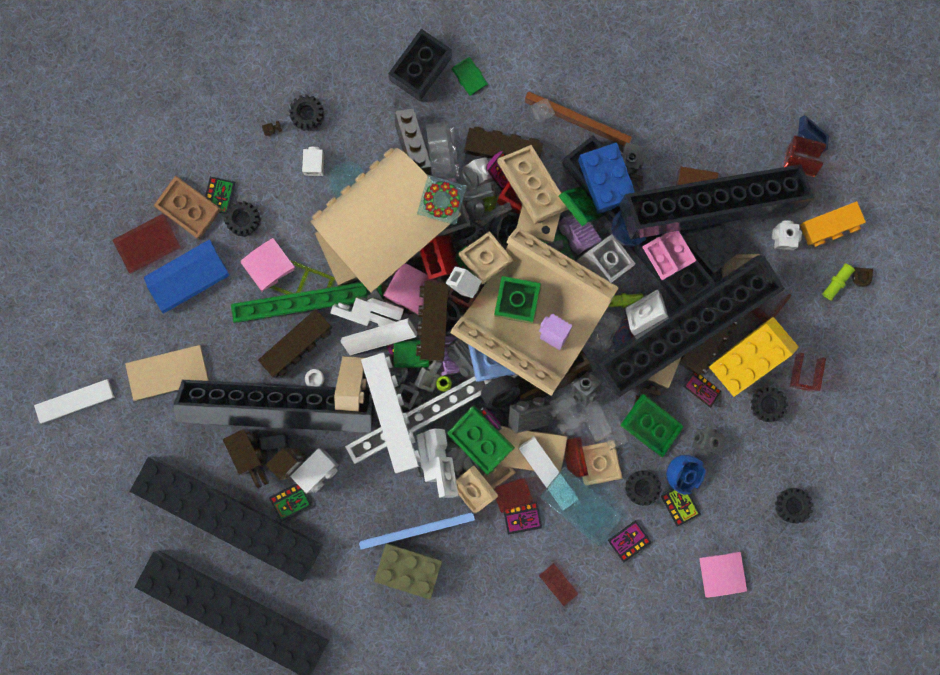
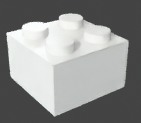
(607, 259)
(314, 471)

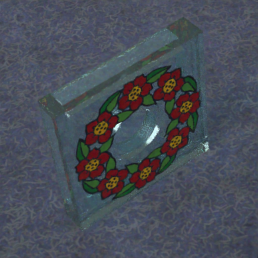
(441, 200)

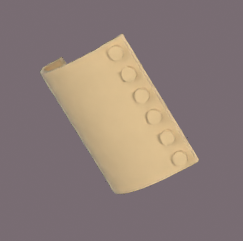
(377, 220)
(565, 291)

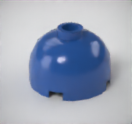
(685, 473)

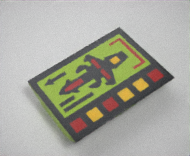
(680, 506)

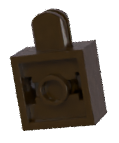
(247, 455)

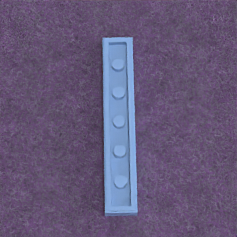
(416, 530)

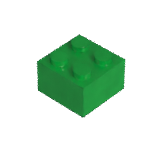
(517, 300)

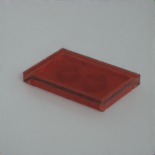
(146, 243)

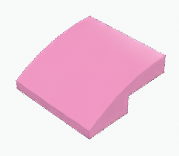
(669, 254)
(267, 264)
(405, 287)
(723, 574)

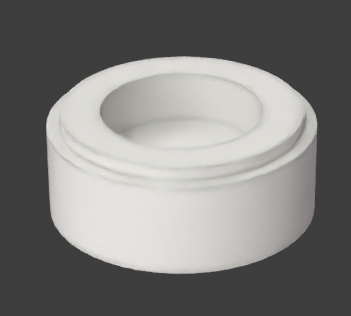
(314, 378)

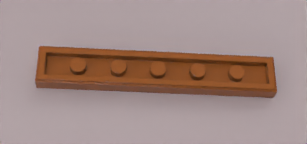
(582, 121)

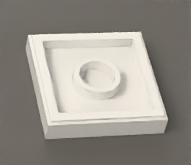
(646, 312)

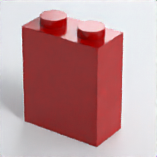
(439, 257)

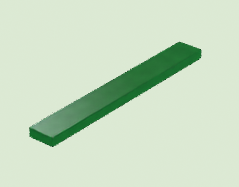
(299, 302)

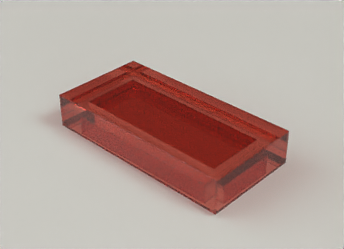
(575, 457)
(558, 584)

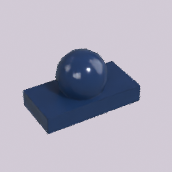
(811, 131)

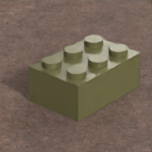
(408, 570)

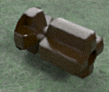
(269, 129)

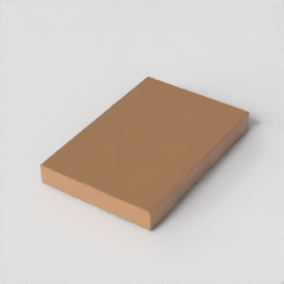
(187, 207)

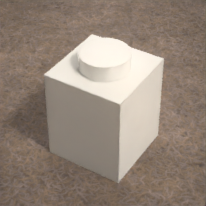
(313, 162)
(463, 282)

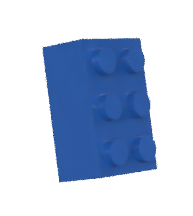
(606, 177)

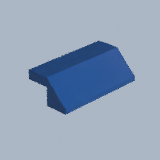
(186, 276)

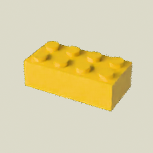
(754, 356)

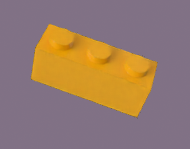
(833, 224)

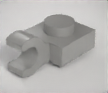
(428, 377)

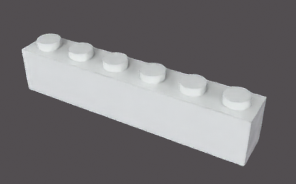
(390, 413)

